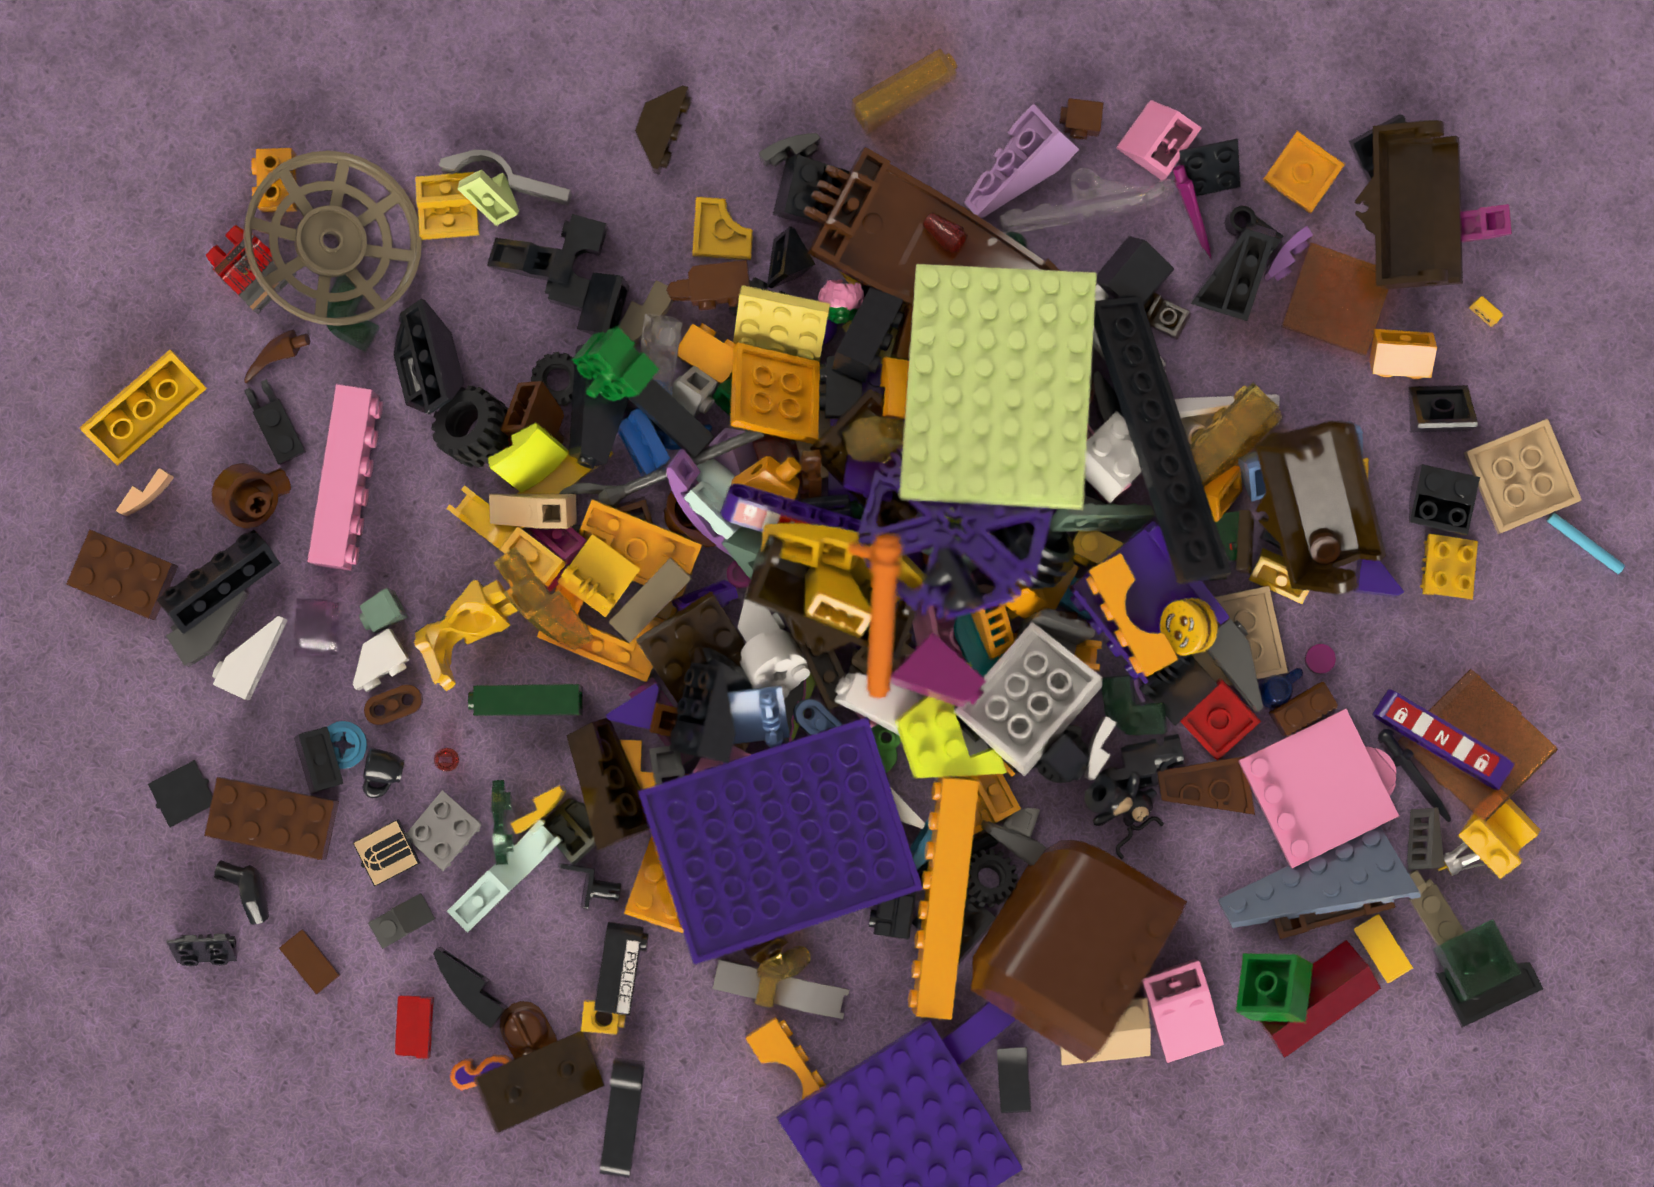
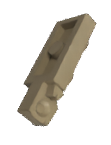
(1435, 910)

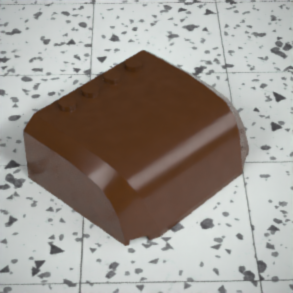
(1074, 945)

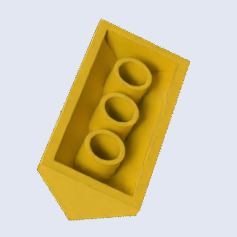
(143, 407)

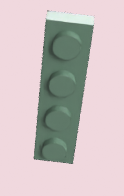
(1102, 518)

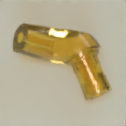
(777, 969)

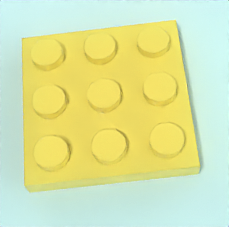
(781, 323)

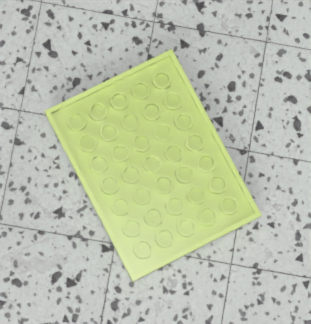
(998, 386)

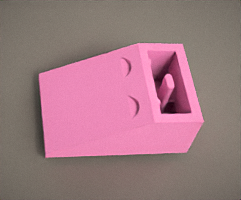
(1182, 1010)

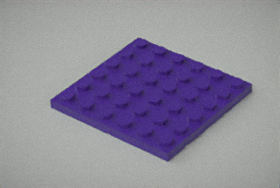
(900, 1123)

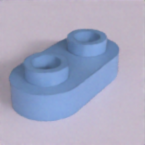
(820, 719)

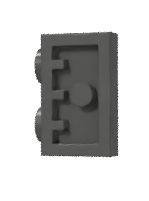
(1064, 631)

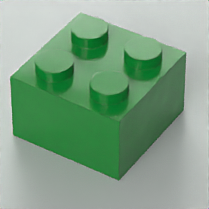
(1274, 987)

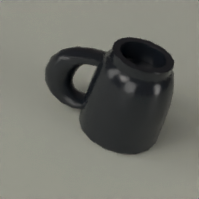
(381, 768)

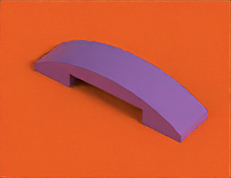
(682, 479)

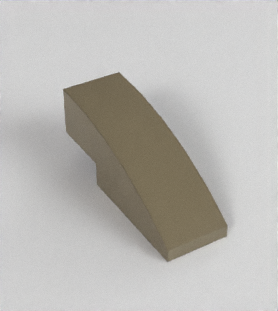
(656, 303)

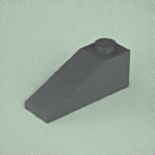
(1234, 657)

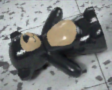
(1111, 799)

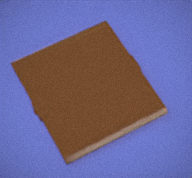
(1494, 722)

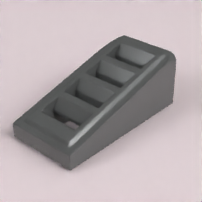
(1022, 846)
(1434, 848)

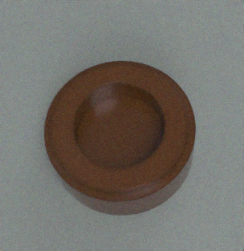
(1324, 548)

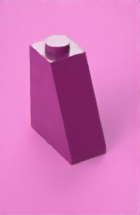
(939, 674)

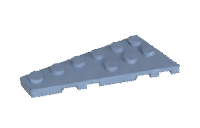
(1337, 880)

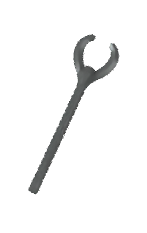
(613, 495)

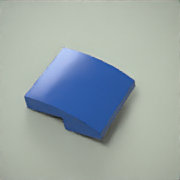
(642, 443)

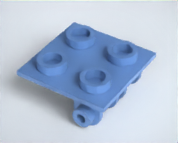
(759, 715)

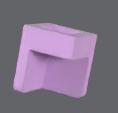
(739, 458)

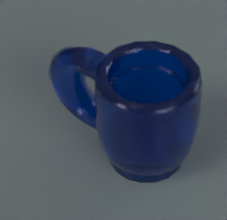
(1278, 689)

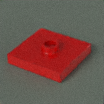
(1220, 720)

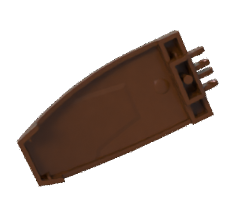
(879, 233)

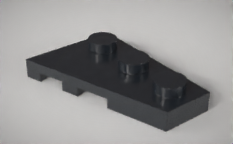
(1493, 998)

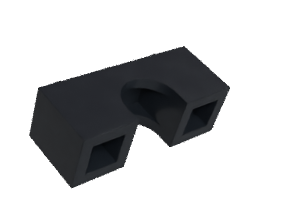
(581, 237)

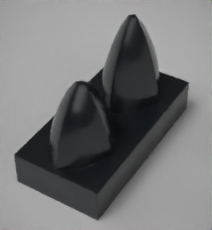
(952, 568)

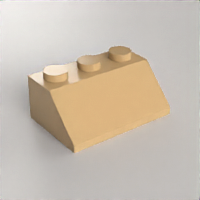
(1129, 1038)

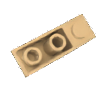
(533, 510)

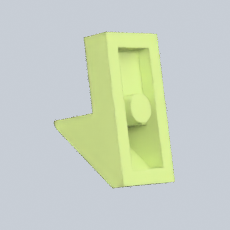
(490, 196)

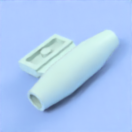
(710, 494)

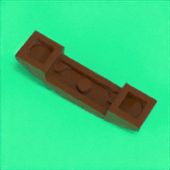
(1309, 921)

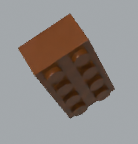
(271, 818)

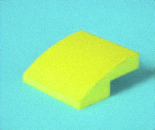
(529, 459)

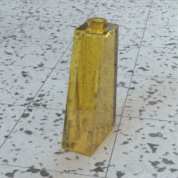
(903, 90)

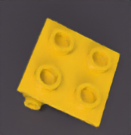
(1449, 566)
(599, 575)

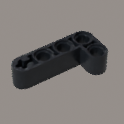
(622, 1117)

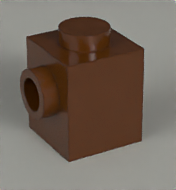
(1081, 118)

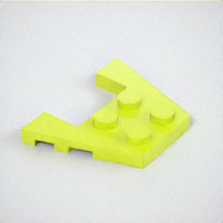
(937, 744)

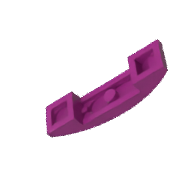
(1486, 223)

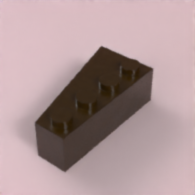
(607, 784)

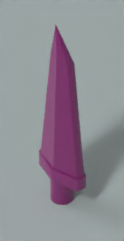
(1187, 194)

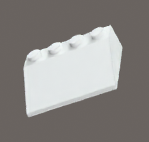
(1030, 698)

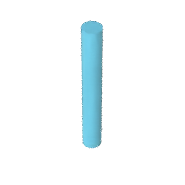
(1586, 543)

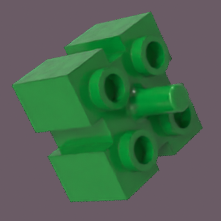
(614, 365)

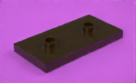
(538, 1082)

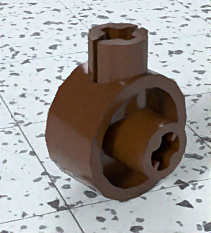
(247, 494)

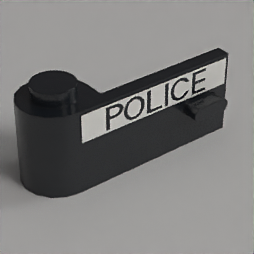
(619, 967)

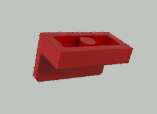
(414, 1026)

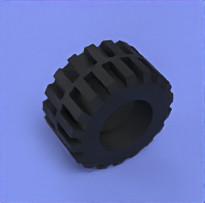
(456, 418)

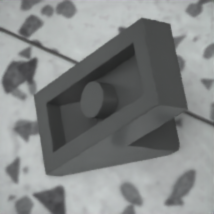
(401, 920)

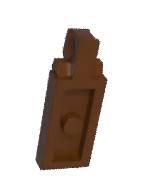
(811, 478)

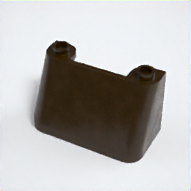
(834, 455)

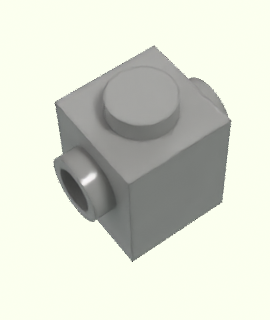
(694, 391)

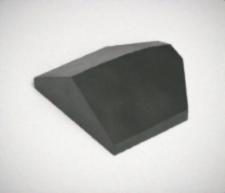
(573, 827)

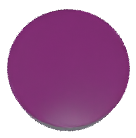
(737, 576)
(1320, 658)

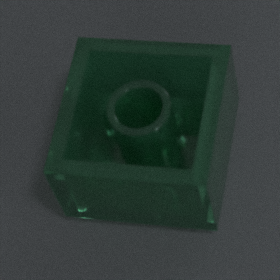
(1476, 960)

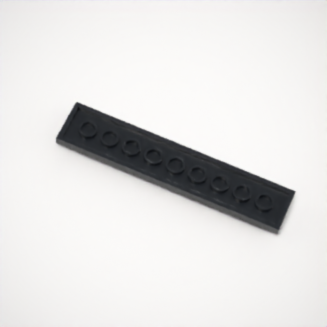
(1159, 440)

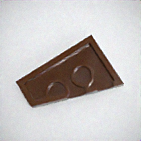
(1208, 785)

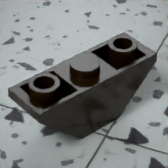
(661, 125)

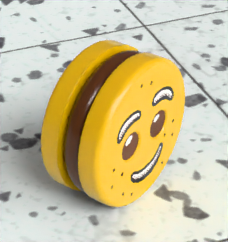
(1189, 626)

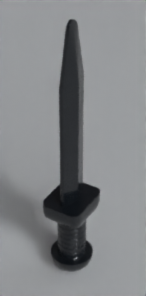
(1402, 758)

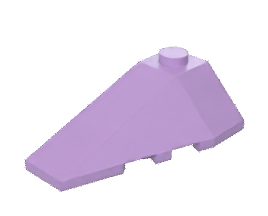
(1030, 157)

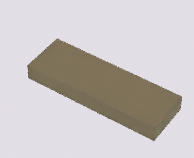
(650, 600)

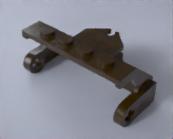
(1415, 205)
(1316, 487)
(781, 588)

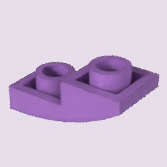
(1283, 260)

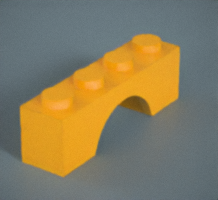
(1112, 582)
(773, 1044)

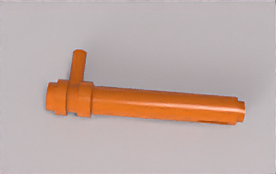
(885, 570)

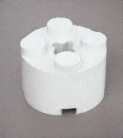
(774, 661)

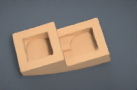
(139, 499)

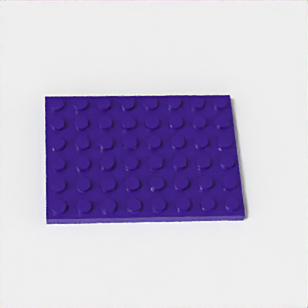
(780, 840)

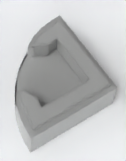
(1022, 821)

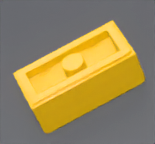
(1272, 572)

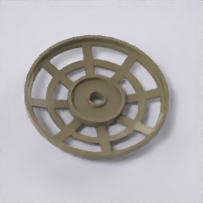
(336, 222)

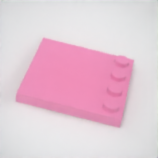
(1318, 788)

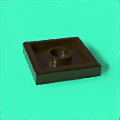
(1245, 542)

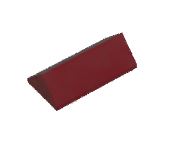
(1337, 986)

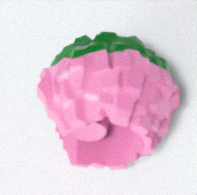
(843, 300)

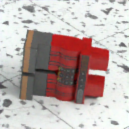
(237, 271)

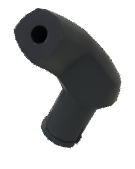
(250, 889)

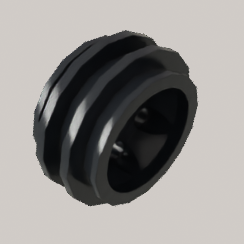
(1056, 556)

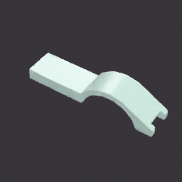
(503, 878)

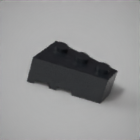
(1238, 274)

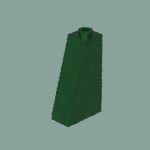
(526, 700)

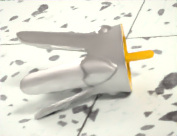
(1455, 864)

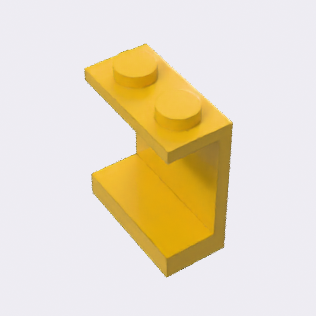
(1500, 837)

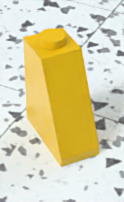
(836, 599)

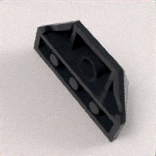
(426, 359)

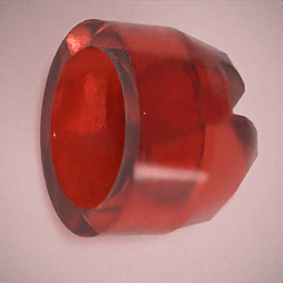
(445, 766)

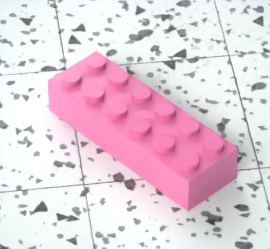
(344, 478)

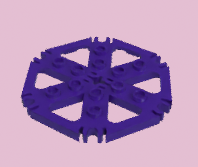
(975, 544)

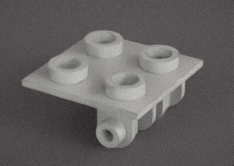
(443, 830)

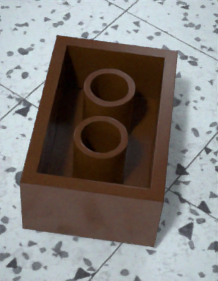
(121, 574)

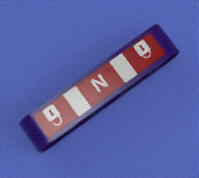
(757, 507)
(1443, 739)

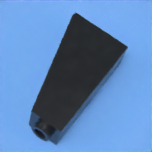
(593, 423)

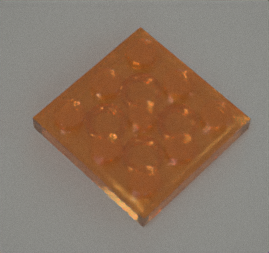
(1335, 300)

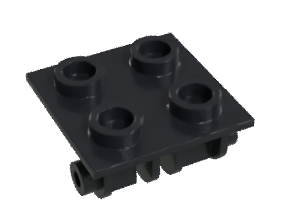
(1212, 166)
(1179, 686)
(190, 950)

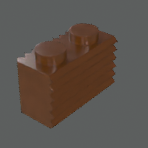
(1303, 709)

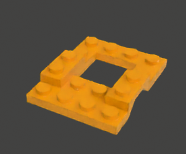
(647, 548)

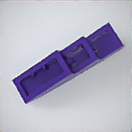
(976, 1031)

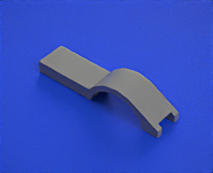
(532, 187)
(790, 993)

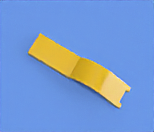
(476, 514)

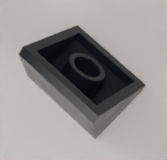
(1134, 271)
(603, 303)
(1441, 409)

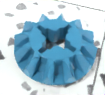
(354, 736)

